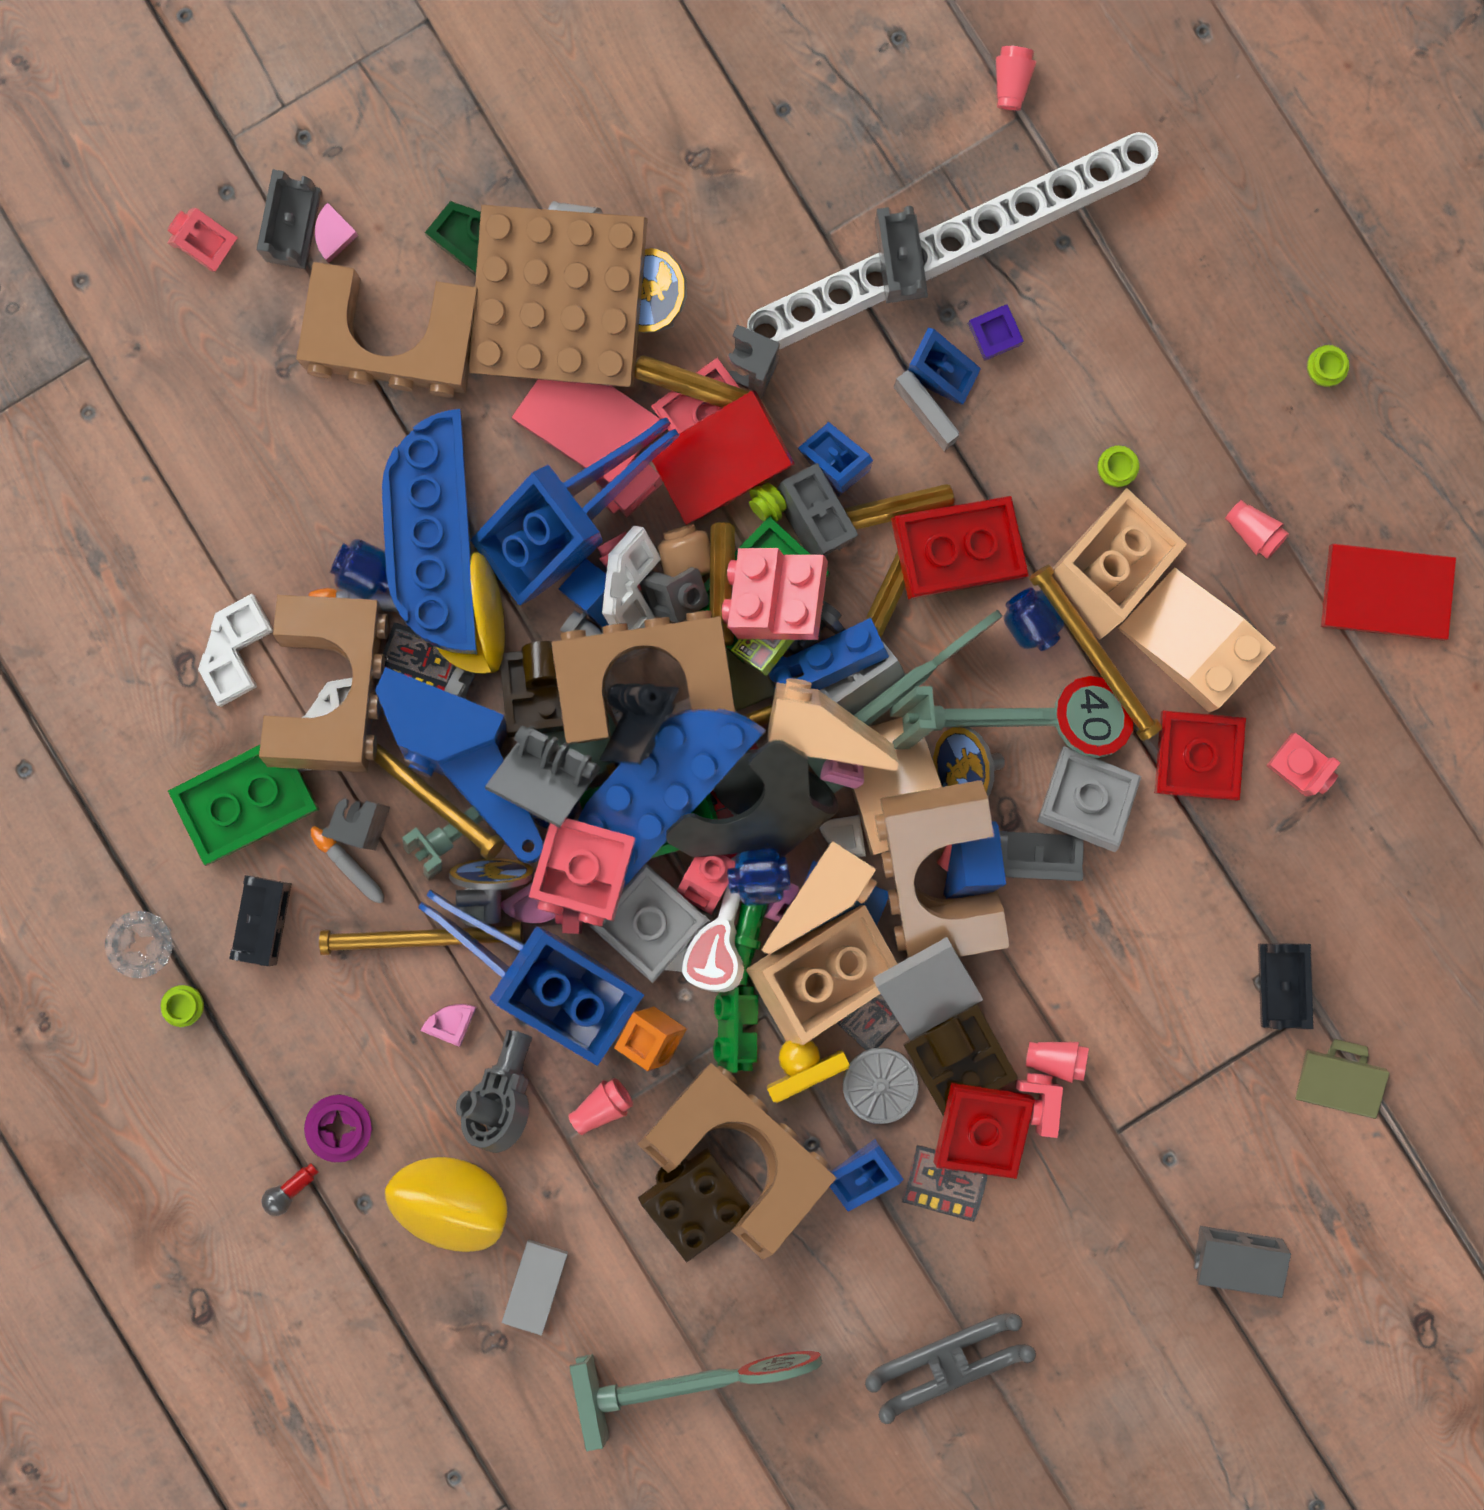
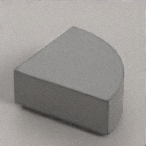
(459, 682)

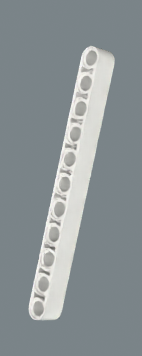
(965, 228)

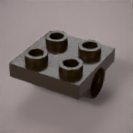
(531, 689)
(960, 1053)
(694, 1204)

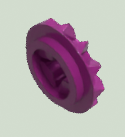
(324, 1142)

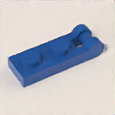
(833, 657)

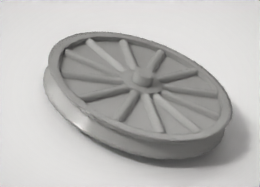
(880, 1085)

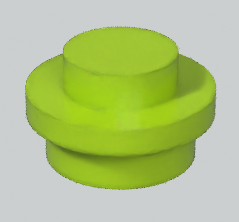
(1328, 365)
(1118, 466)
(767, 502)
(182, 1006)

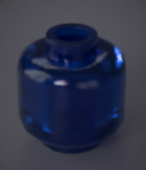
(360, 569)
(1033, 620)
(759, 877)

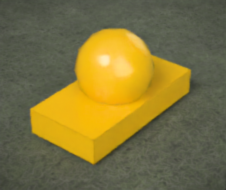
(804, 1068)

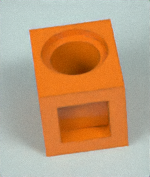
(650, 1038)

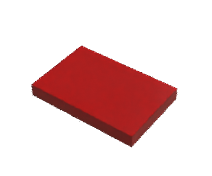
(722, 458)
(959, 547)
(1388, 592)

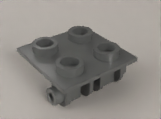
(543, 776)

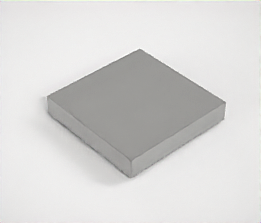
(1089, 799)
(651, 923)
(928, 988)

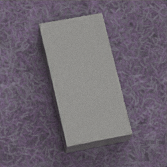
(926, 410)
(534, 1287)

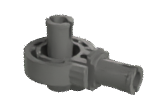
(498, 1099)

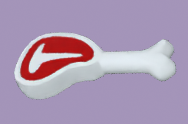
(712, 955)

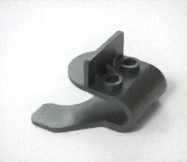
(774, 801)

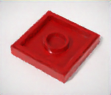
(1200, 755)
(984, 1131)

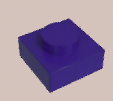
(995, 332)

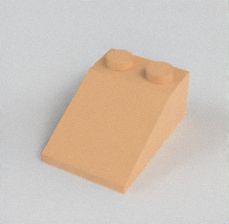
(1116, 562)
(1196, 639)
(825, 729)
(914, 774)
(829, 890)
(822, 975)

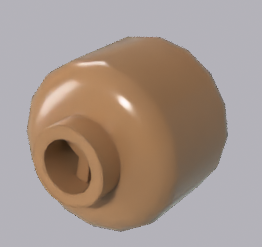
(684, 549)

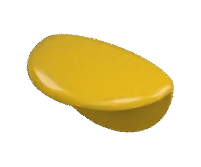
(488, 622)
(448, 1203)

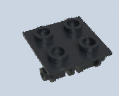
(643, 713)

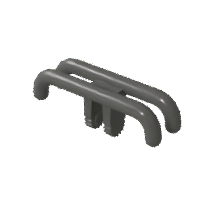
(948, 1364)

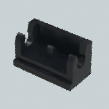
(260, 921)
(1285, 985)

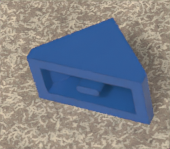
(943, 367)
(837, 456)
(586, 590)
(975, 867)
(864, 1176)

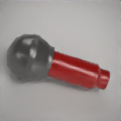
(278, 1199)

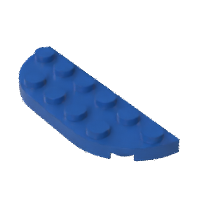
(430, 533)
(686, 764)

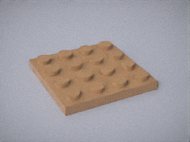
(558, 295)

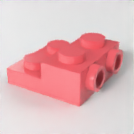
(775, 595)
(582, 871)

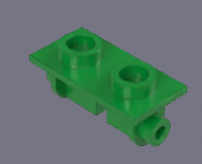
(733, 1047)

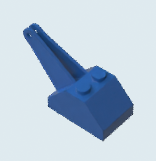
(542, 527)
(459, 742)
(551, 985)

